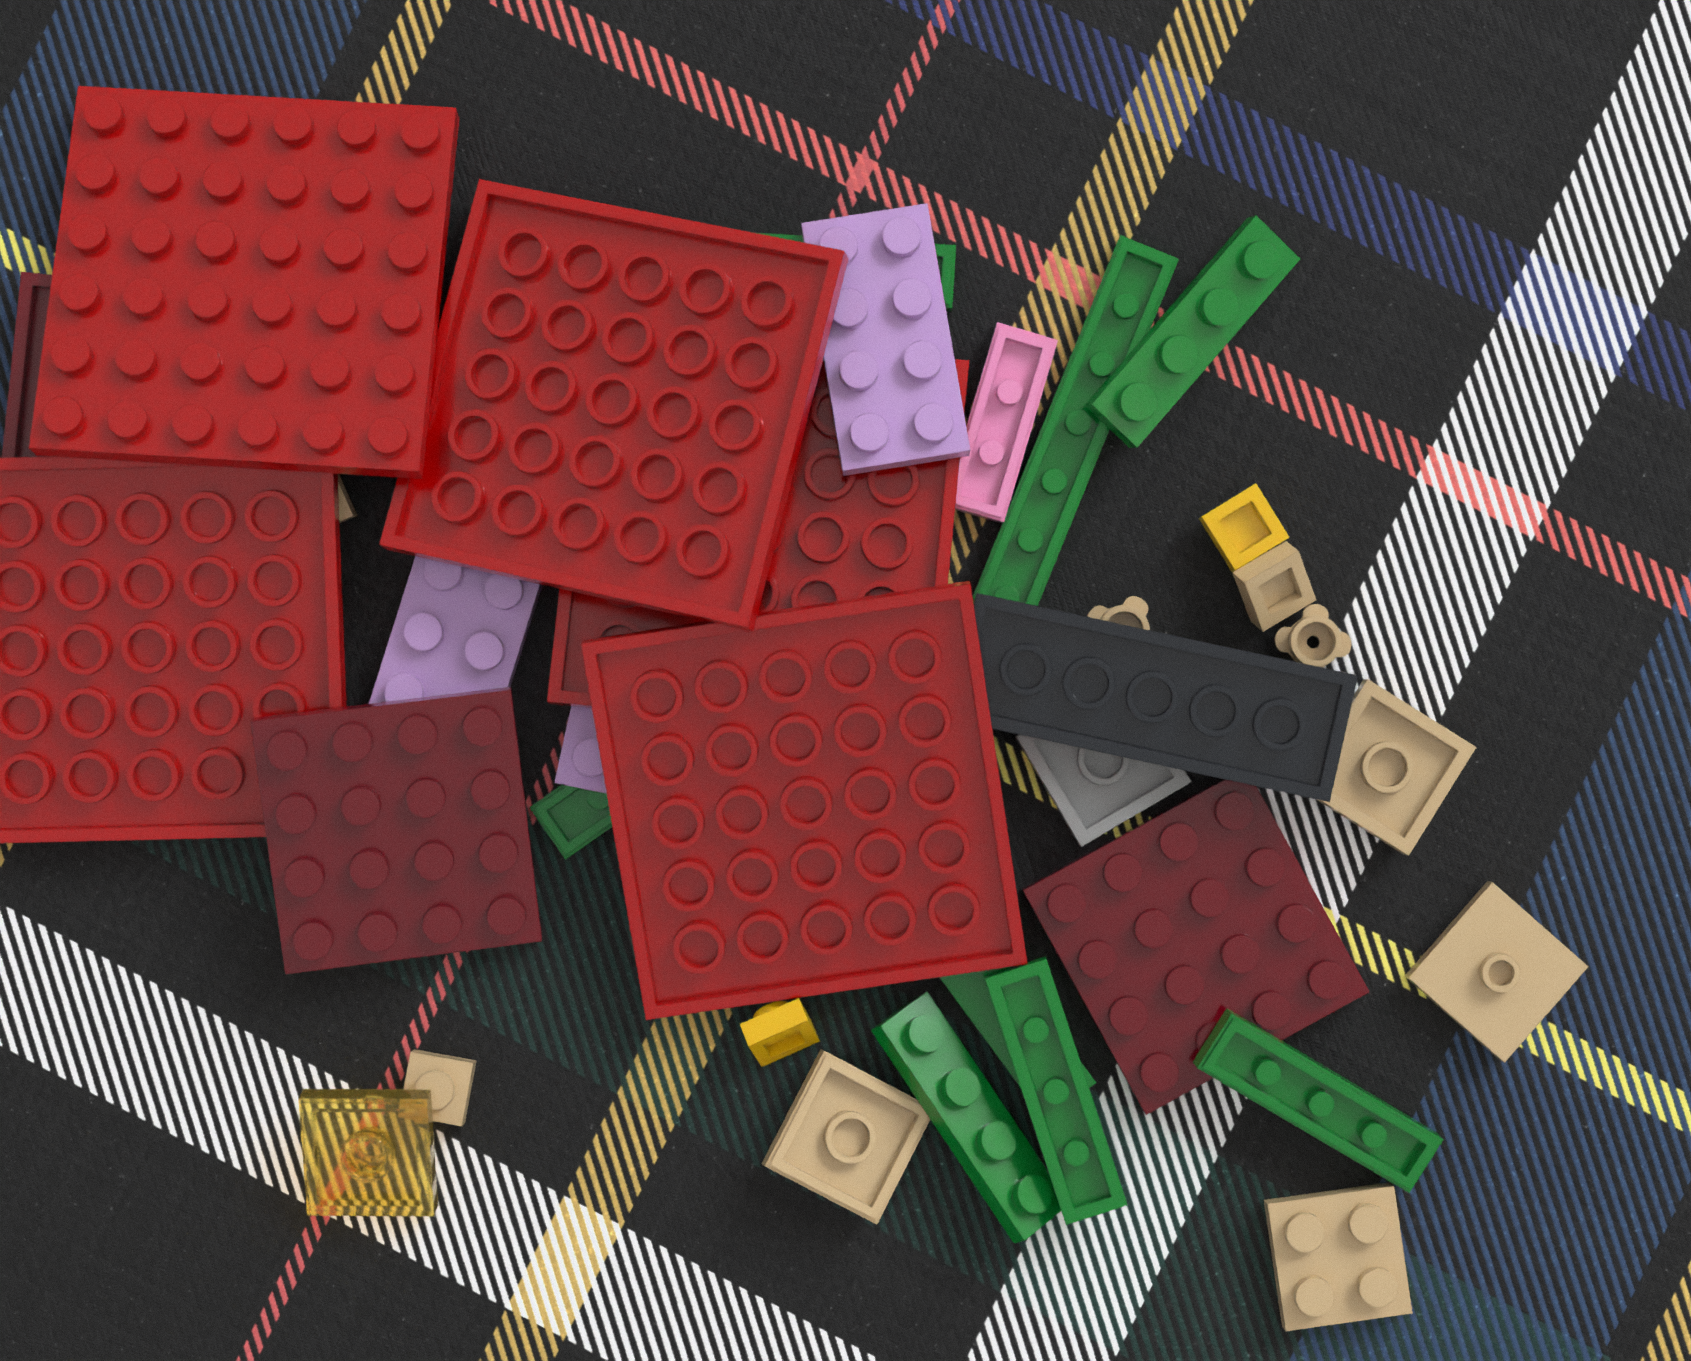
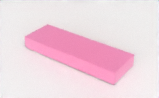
(1002, 420)

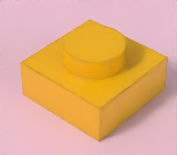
(1244, 527)
(779, 1031)

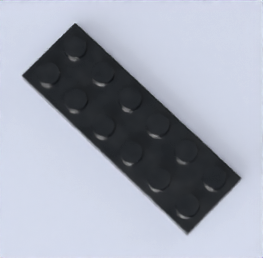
(1163, 698)

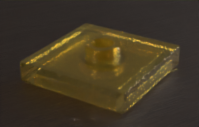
(368, 1152)

